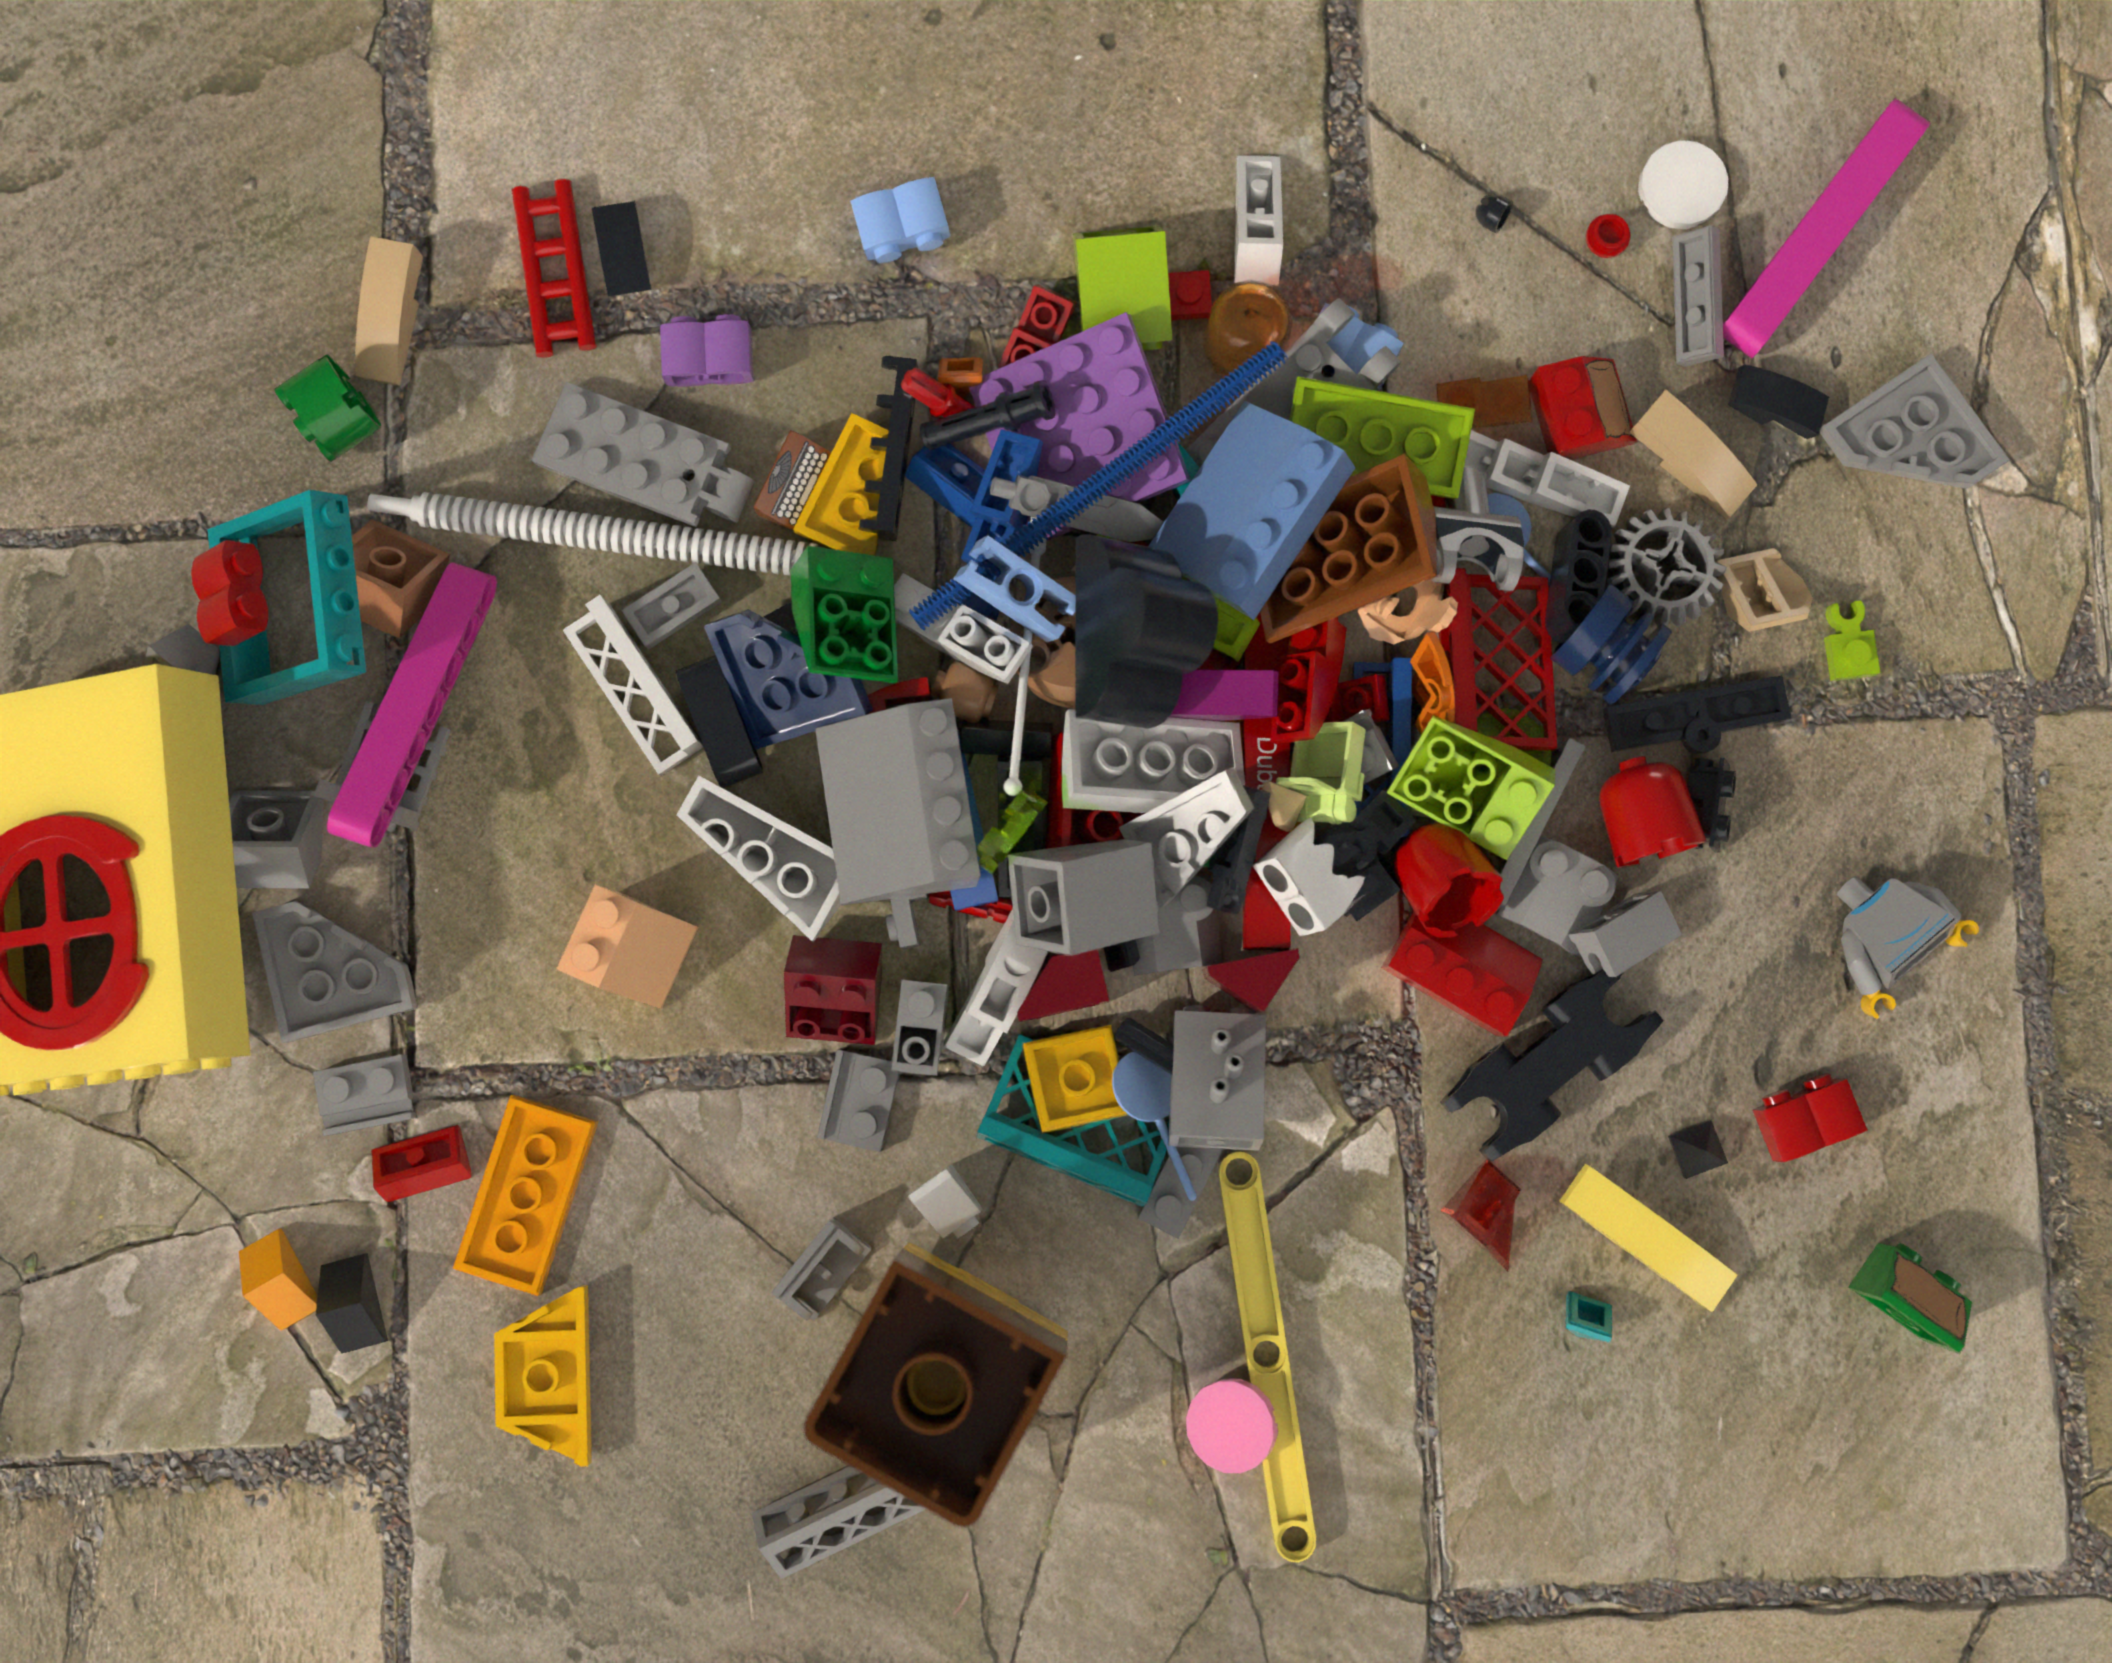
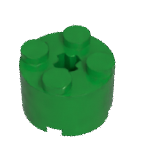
(328, 407)

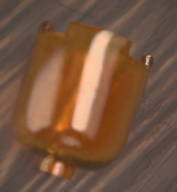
(1234, 337)

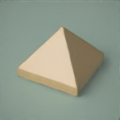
(1284, 805)

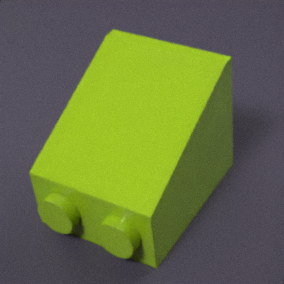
(1124, 274)

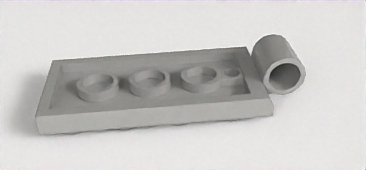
(640, 458)

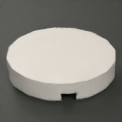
(1683, 184)

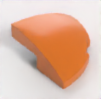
(1432, 682)

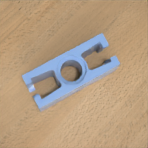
(998, 593)

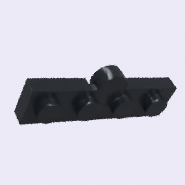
(1697, 715)

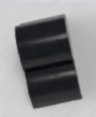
(1135, 631)

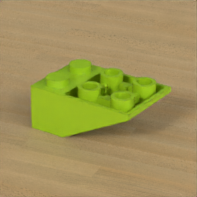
(1473, 784)

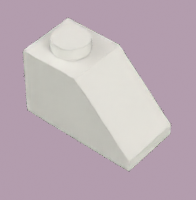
(947, 1203)

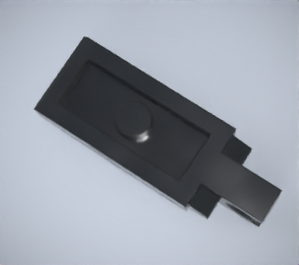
(1235, 857)

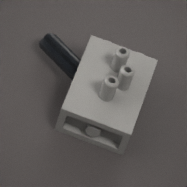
(1214, 1075)

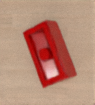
(420, 1164)

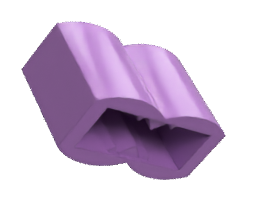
(706, 351)

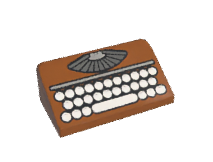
(791, 480)

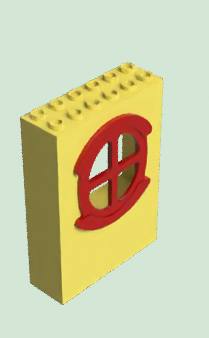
(138, 789)

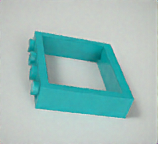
(334, 599)

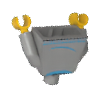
(1894, 933)

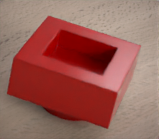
(1190, 294)

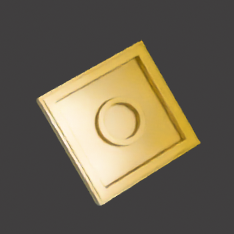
(1073, 1078)

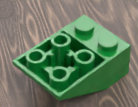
(845, 613)

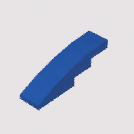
(1011, 456)

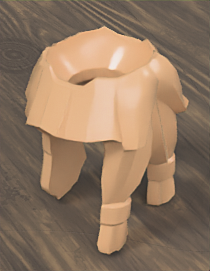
(1429, 613)

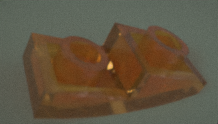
(1495, 401)

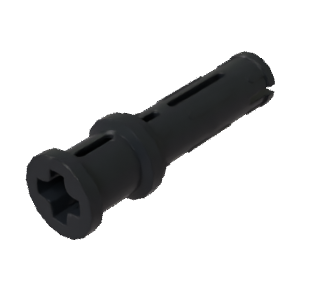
(1005, 412)

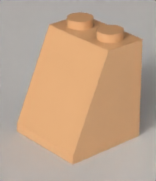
(627, 947)

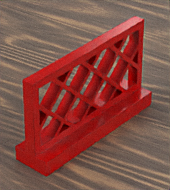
(1461, 651)

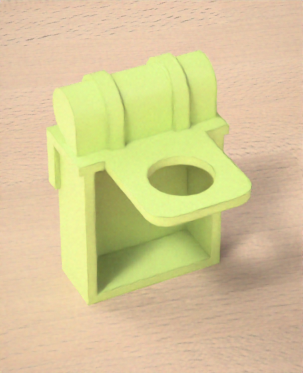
(1328, 773)

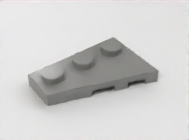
(1190, 830)

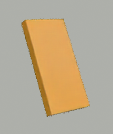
(525, 1195)

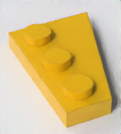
(839, 495)

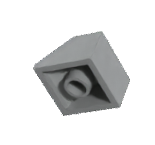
(276, 838)

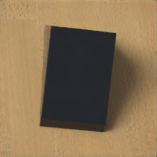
(350, 1304)

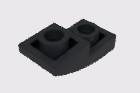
(621, 248)
(1775, 397)

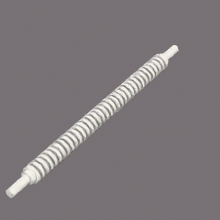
(593, 531)

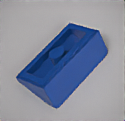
(947, 478)

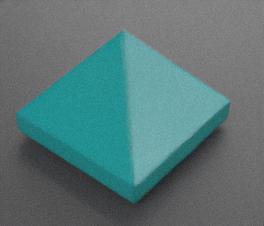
(1588, 1317)

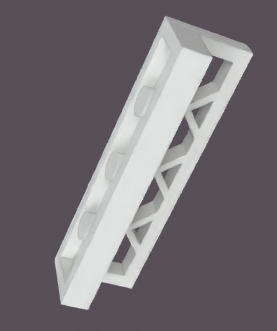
(640, 672)

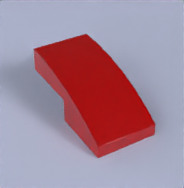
(901, 693)

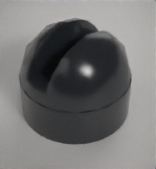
(1493, 212)

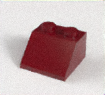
(1066, 986)

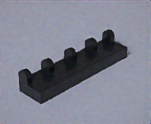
(896, 450)

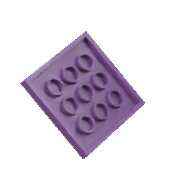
(1101, 408)

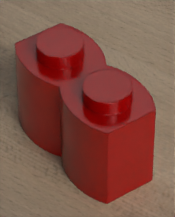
(229, 593)
(1809, 1118)

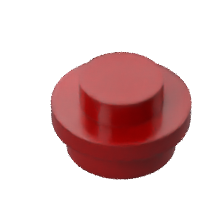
(1608, 235)

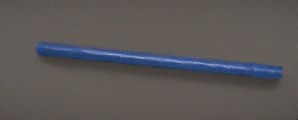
(1109, 476)

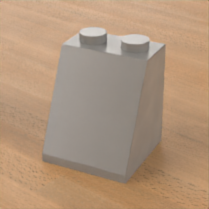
(1083, 895)

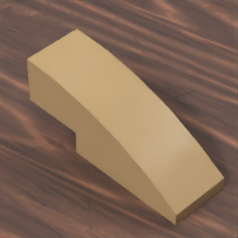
(386, 310)
(1694, 454)

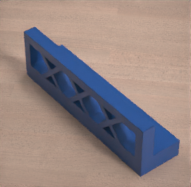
(1399, 725)

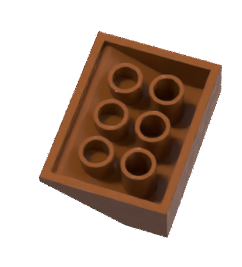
(1363, 549)

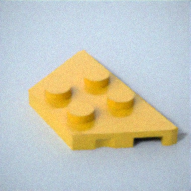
(546, 1377)

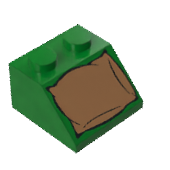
(1914, 1296)

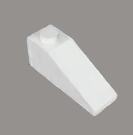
(1258, 219)

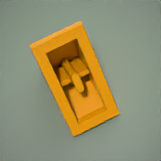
(276, 1281)

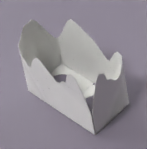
(1304, 883)

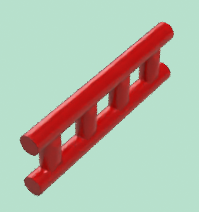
(572, 286)

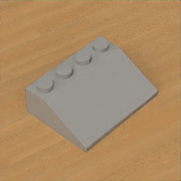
(898, 803)

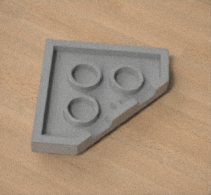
(1916, 430)
(326, 974)

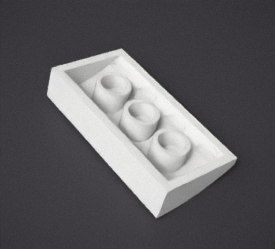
(1142, 767)

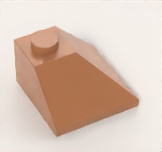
(394, 576)

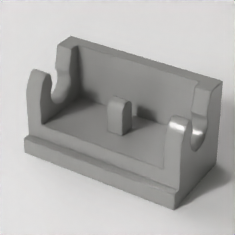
(1626, 933)
(821, 1270)

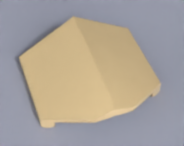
(1763, 590)

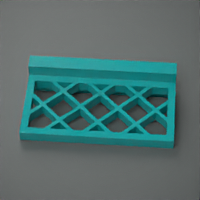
(1063, 1156)

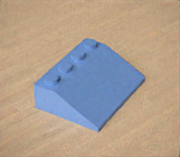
(1253, 506)

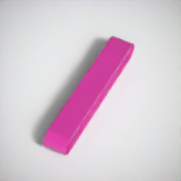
(1824, 227)
(412, 706)

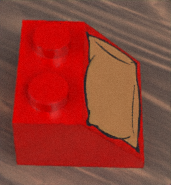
(1581, 407)

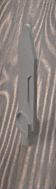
(1108, 517)

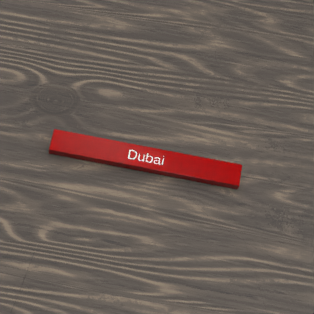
(1263, 761)

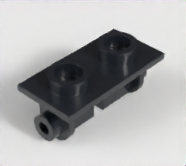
(1712, 787)

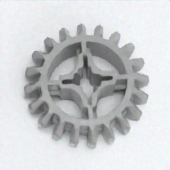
(1679, 535)

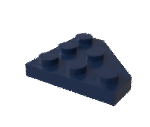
(773, 681)

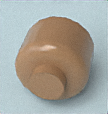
(969, 689)

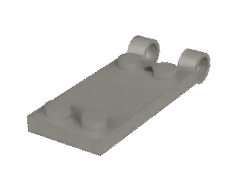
(1305, 359)

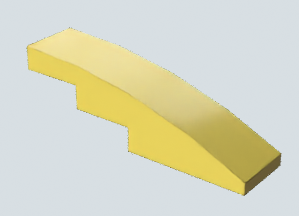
(1648, 1237)

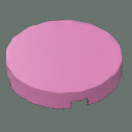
(1231, 1425)

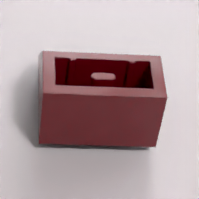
(833, 989)

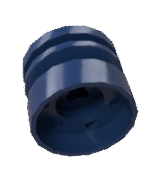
(1612, 645)

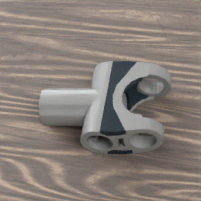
(1474, 534)

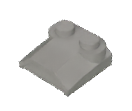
(1559, 893)
(1186, 933)

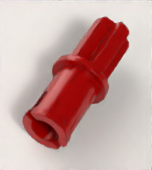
(938, 397)

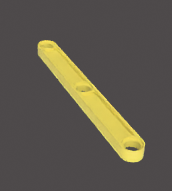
(1263, 1321)

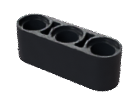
(1586, 558)
(718, 722)

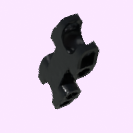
(1525, 1082)

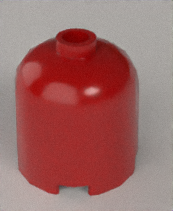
(1648, 812)
(1446, 879)

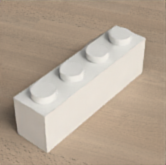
(770, 854)

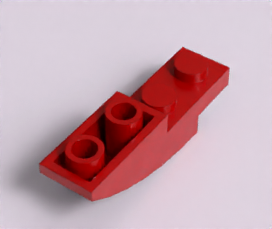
(1308, 681)

